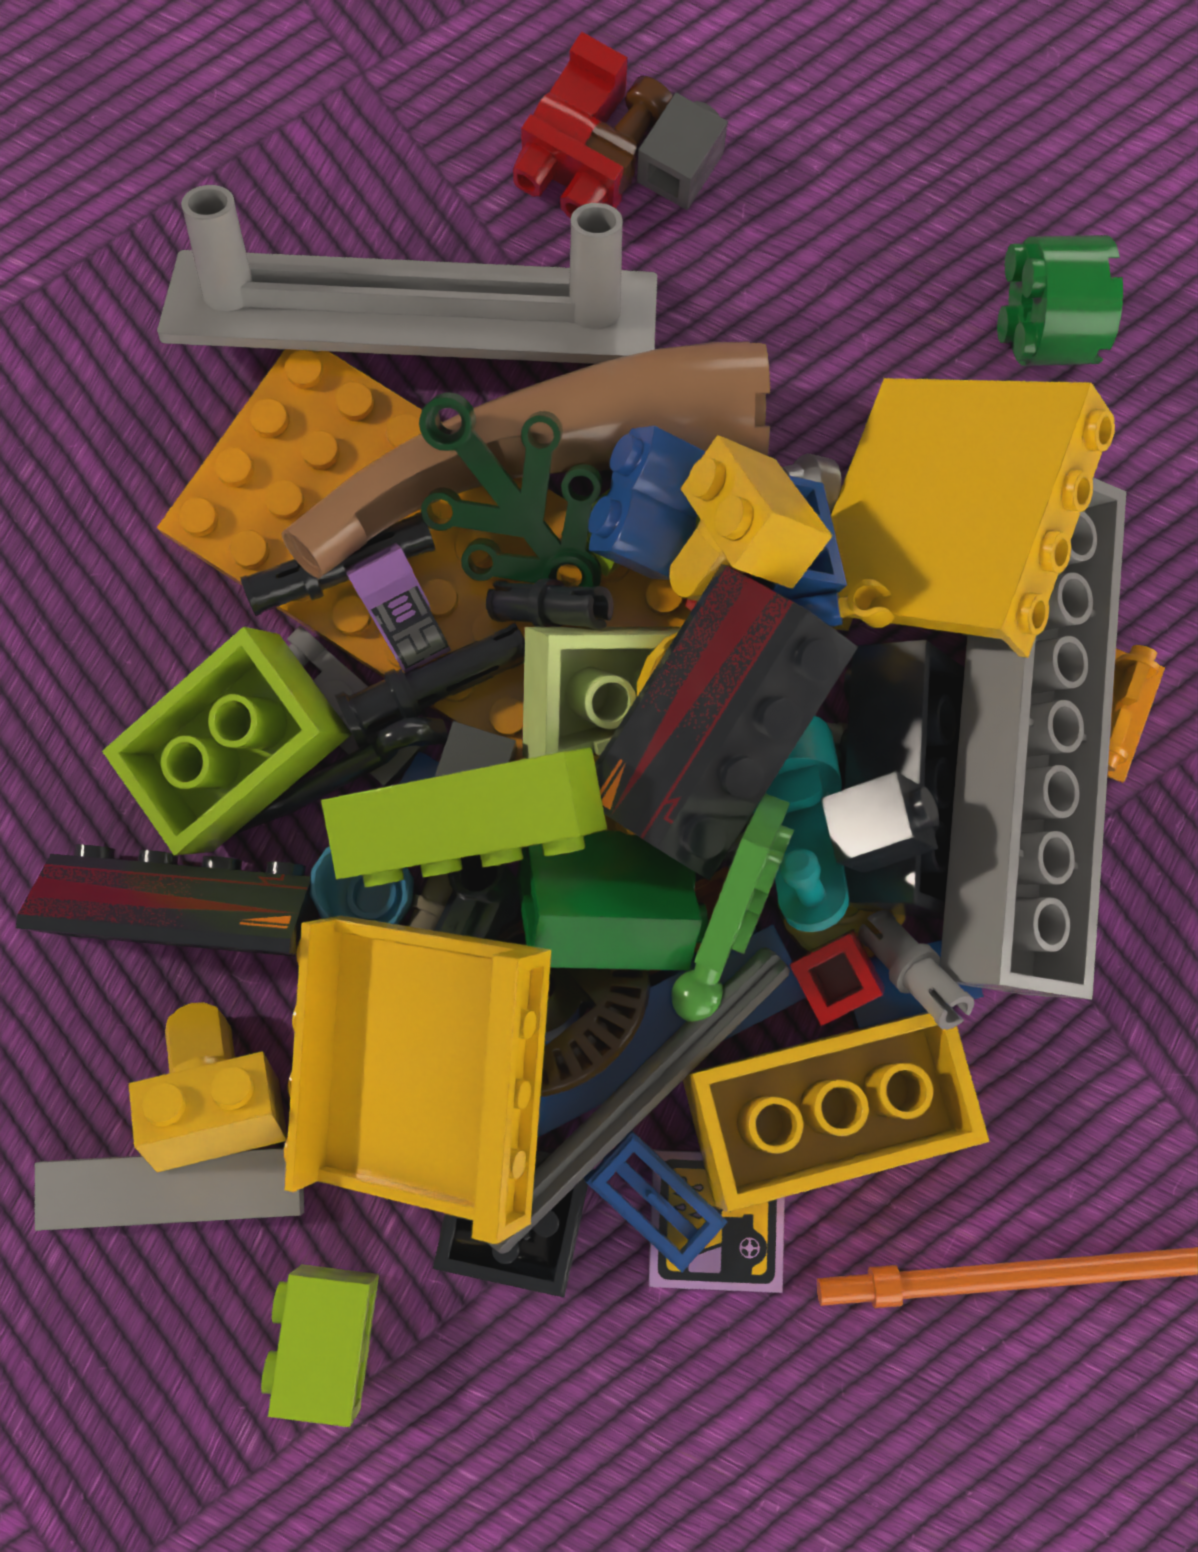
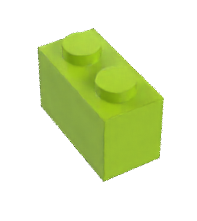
(321, 1345)

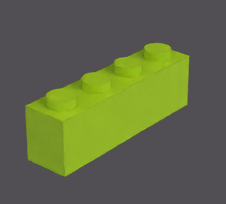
(466, 814)

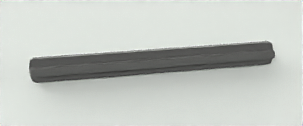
(649, 1086)

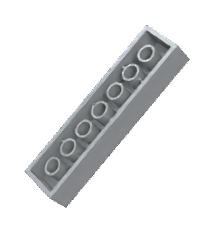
(1037, 782)

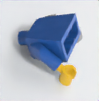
(820, 585)

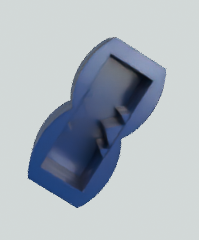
(645, 512)

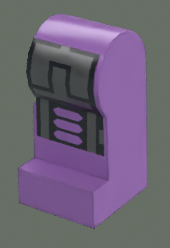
(398, 607)

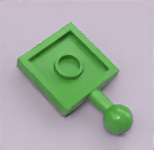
(737, 911)

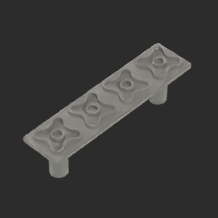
(407, 305)

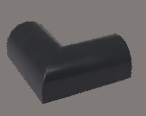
(535, 1263)

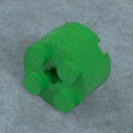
(1061, 300)

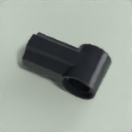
(480, 911)

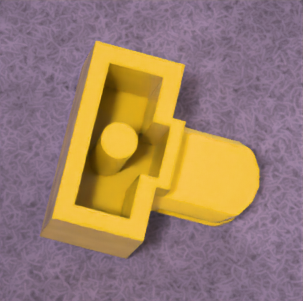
(748, 521)
(208, 1099)

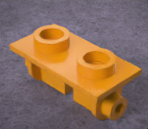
(1134, 691)

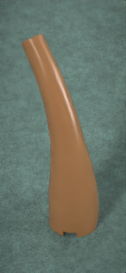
(679, 389)

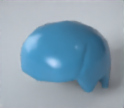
(352, 899)

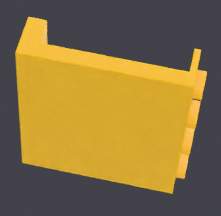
(970, 500)
(418, 1069)

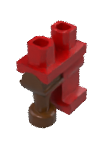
(570, 133)

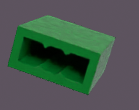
(611, 905)

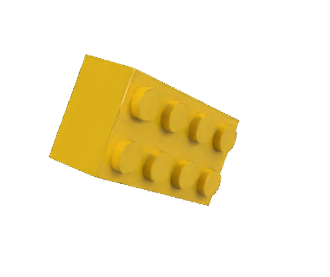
(833, 1110)

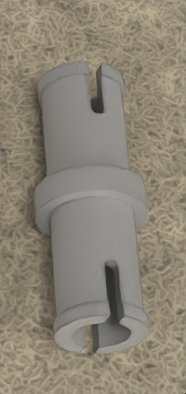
(916, 969)

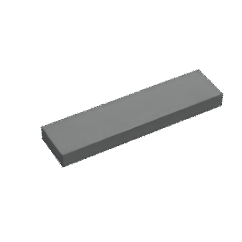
(133, 1193)

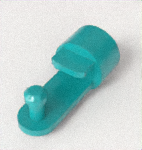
(809, 880)

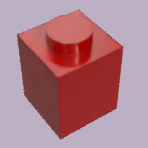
(837, 977)

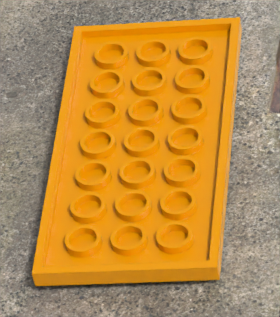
(299, 441)

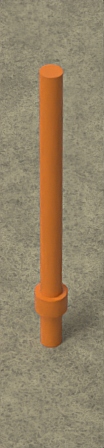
(888, 1286)

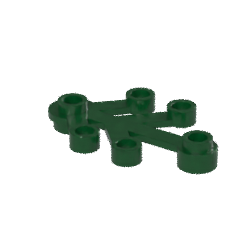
(518, 510)

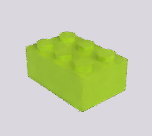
(226, 742)

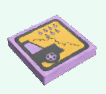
(740, 1256)

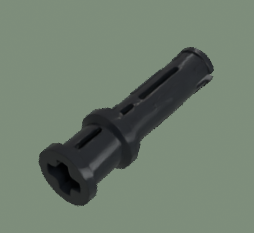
(410, 692)

